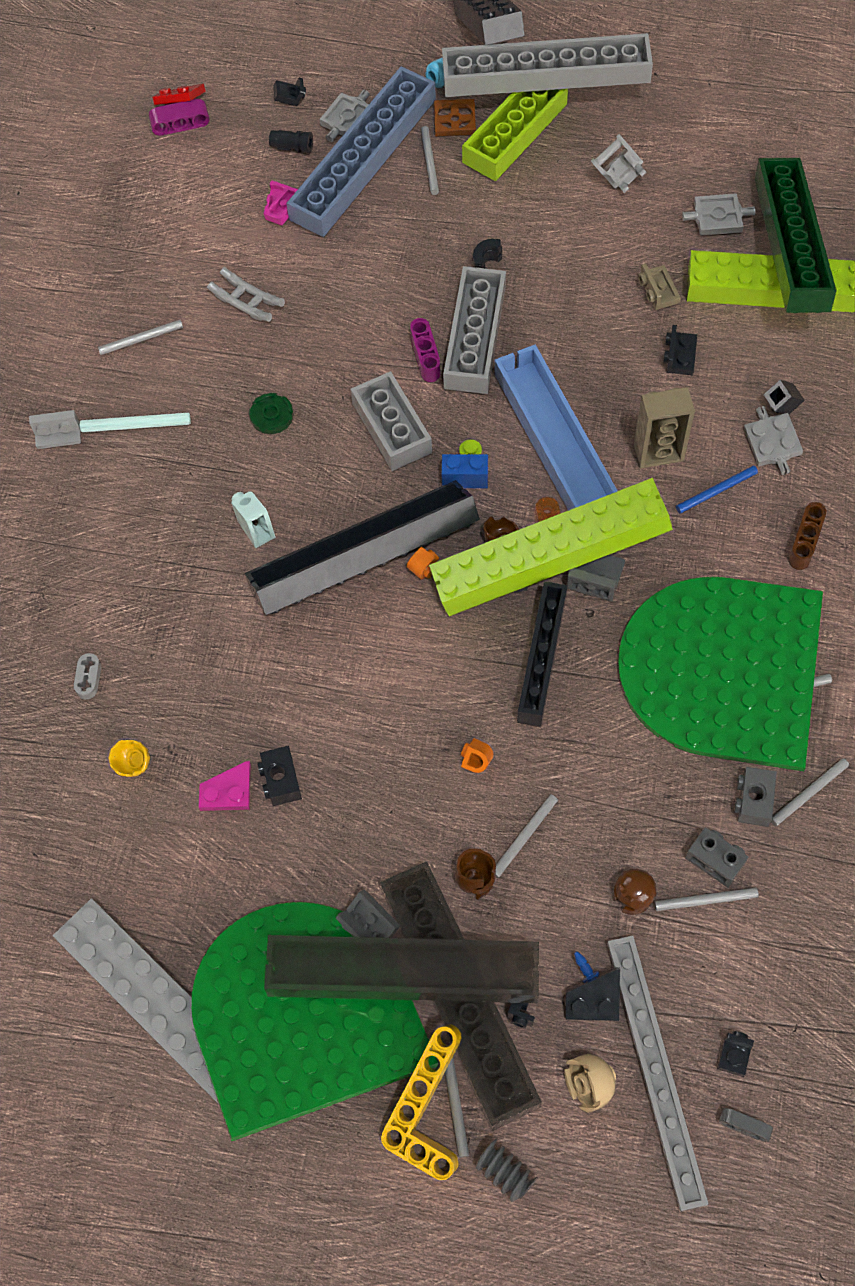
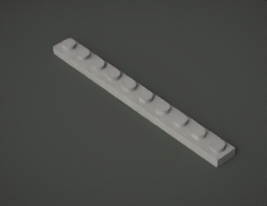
(658, 1076)

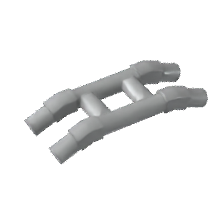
(243, 286)

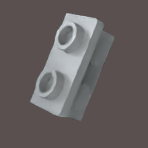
(55, 429)

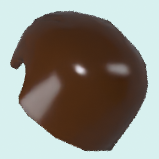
(497, 528)

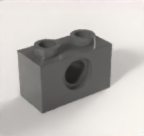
(759, 782)

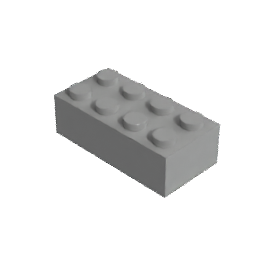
(391, 421)

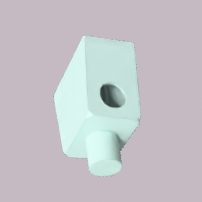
(247, 509)

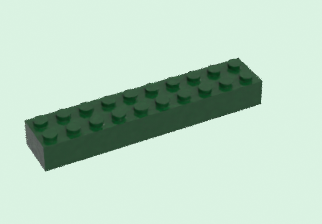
(794, 236)

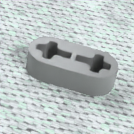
(83, 675)

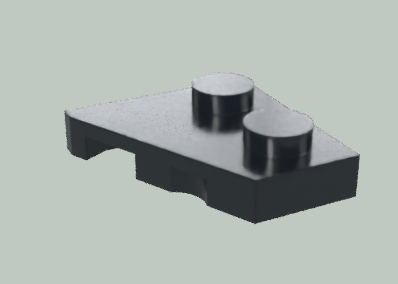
(595, 999)

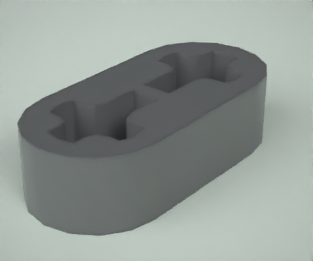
(745, 1125)

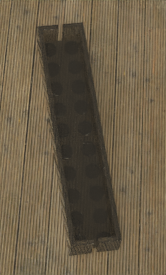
(402, 969)

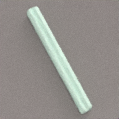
(135, 422)

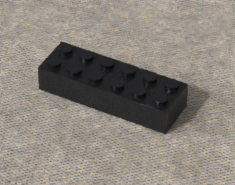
(491, 19)

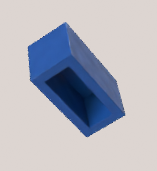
(466, 469)

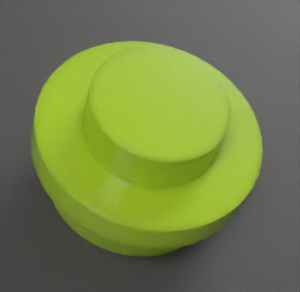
(470, 447)

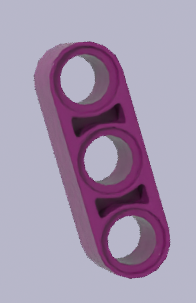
(178, 117)
(425, 350)

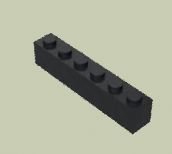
(542, 654)

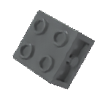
(597, 577)

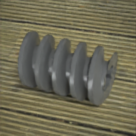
(505, 1171)

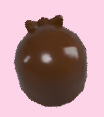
(475, 872)
(635, 889)

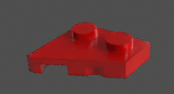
(181, 94)

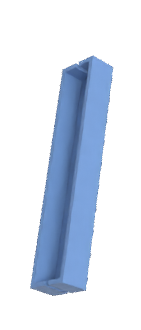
(553, 428)

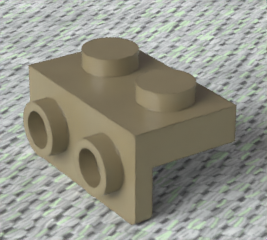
(658, 286)

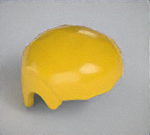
(129, 758)

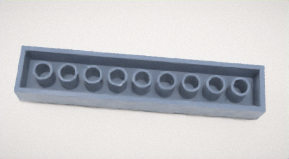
(361, 151)

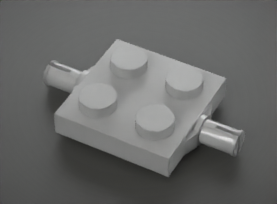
(343, 113)
(718, 214)
(773, 440)

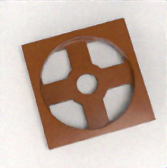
(454, 105)

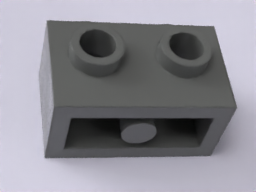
(717, 857)

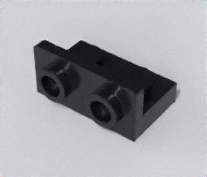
(681, 353)

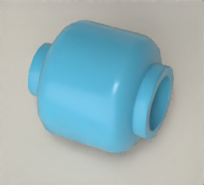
(435, 72)

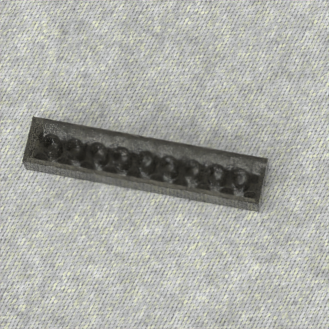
(485, 1044)

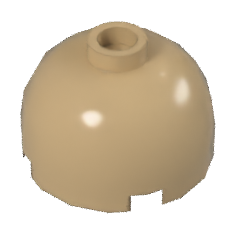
(590, 1081)

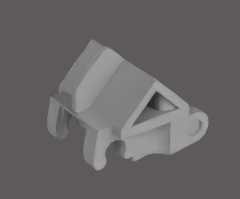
(623, 168)

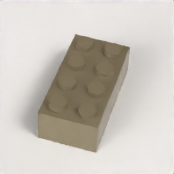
(663, 427)

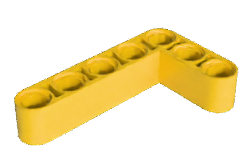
(419, 1103)

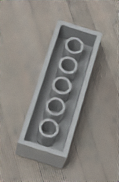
(474, 330)

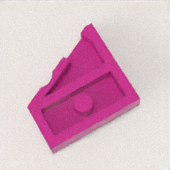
(276, 206)

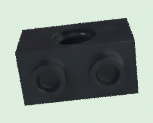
(275, 762)

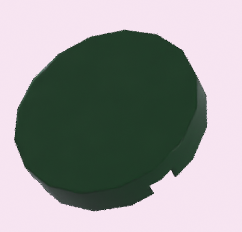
(271, 413)

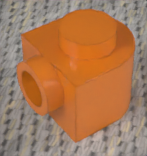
(420, 562)
(476, 756)

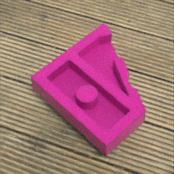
(227, 790)

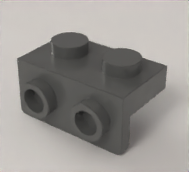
(367, 918)

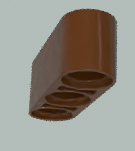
(811, 527)

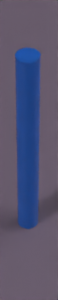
(720, 487)

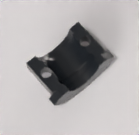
(487, 251)

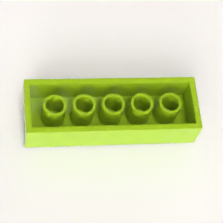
(511, 130)

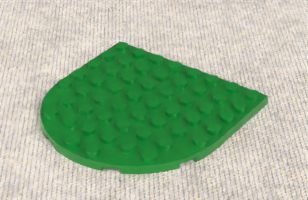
(725, 668)
(291, 1053)

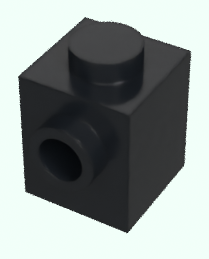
(783, 397)

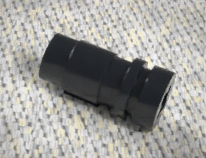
(290, 140)

